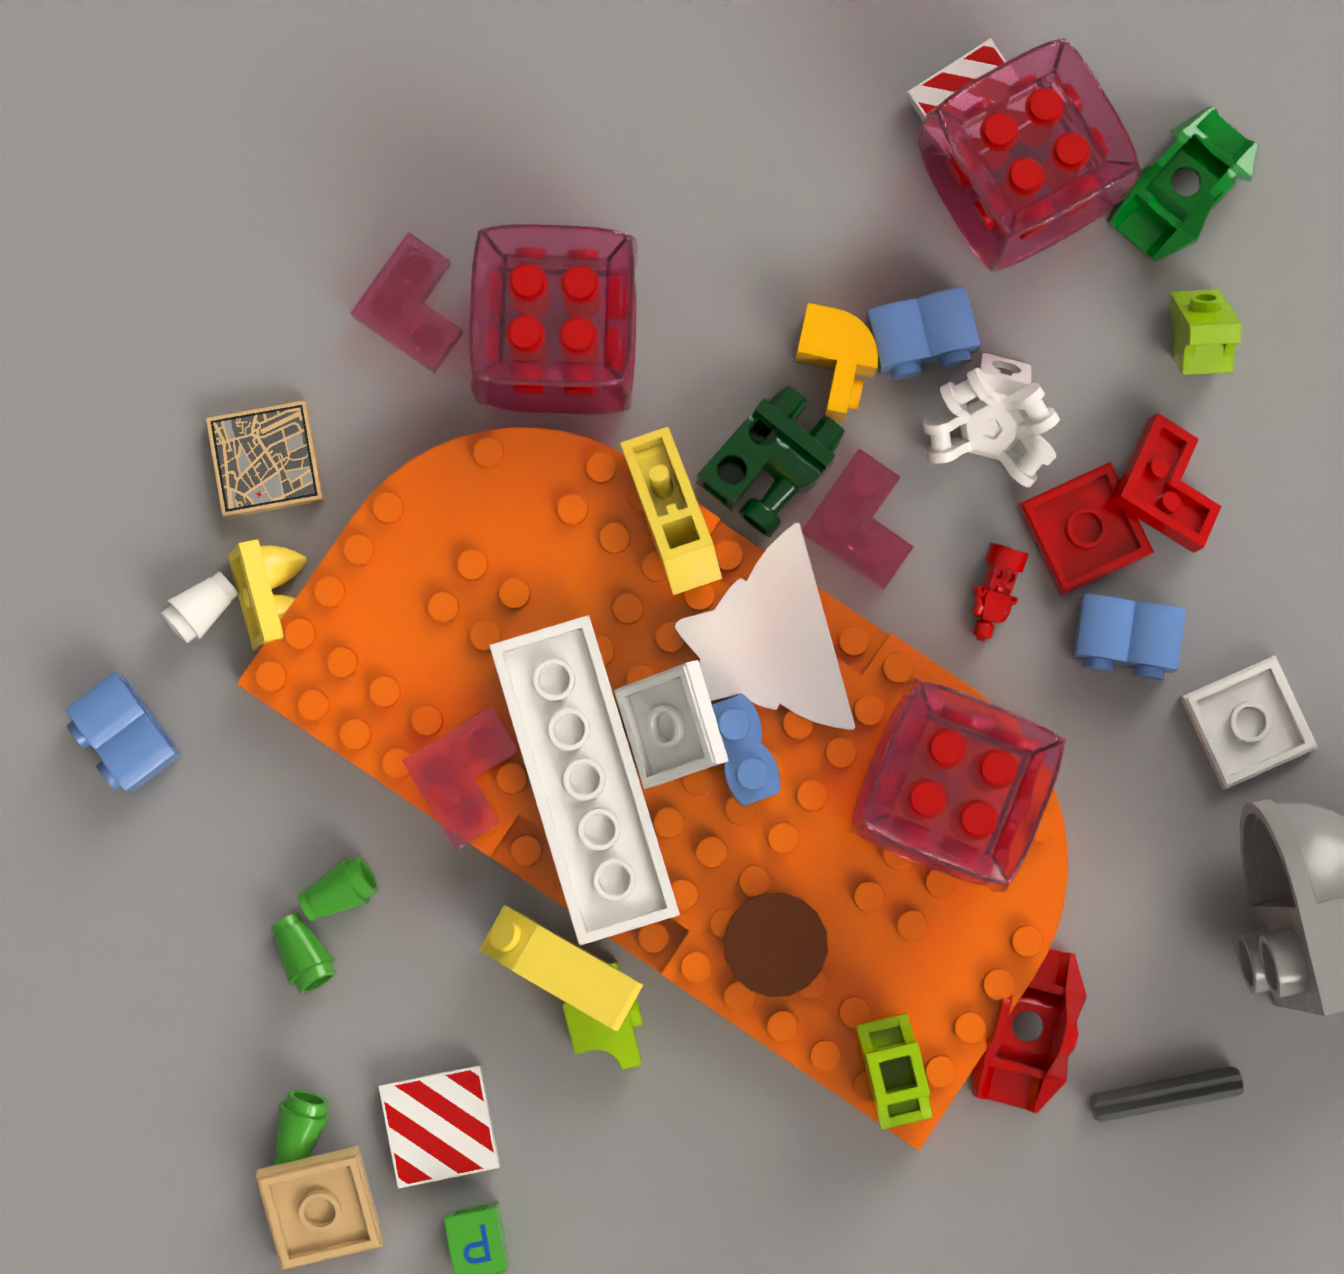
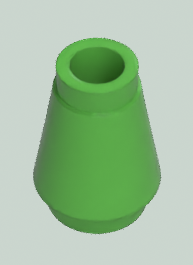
(340, 889)
(302, 954)
(299, 1125)

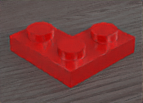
(1154, 487)

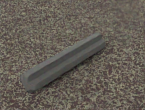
(1166, 1094)

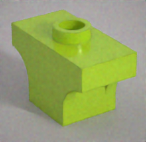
(1203, 331)
(591, 1034)
(894, 1071)

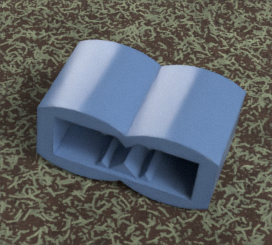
(924, 332)
(1128, 635)
(122, 734)
(751, 769)

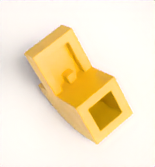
(840, 343)

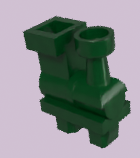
(780, 447)

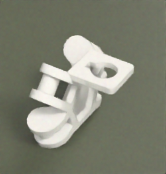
(993, 420)

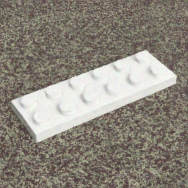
(584, 780)

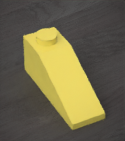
(671, 511)
(561, 967)

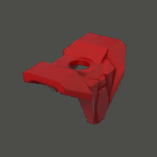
(1034, 1071)

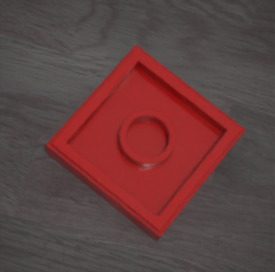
(1083, 531)

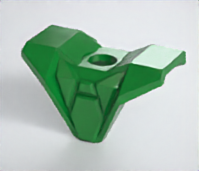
(1160, 218)

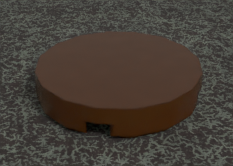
(775, 944)

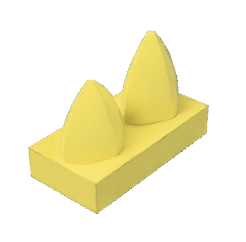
(255, 574)

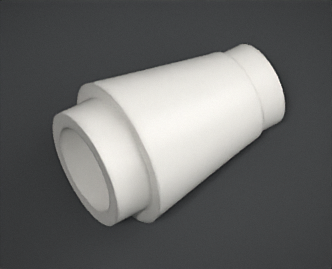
(198, 607)

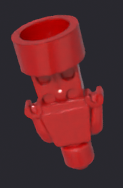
(994, 600)

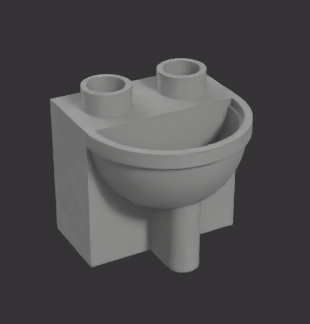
(1297, 904)

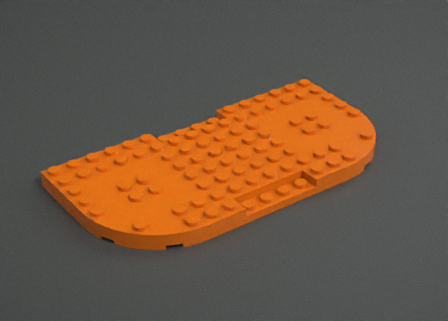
(549, 529)

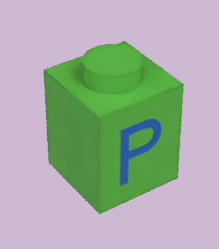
(477, 1240)

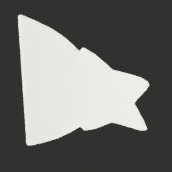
(773, 639)

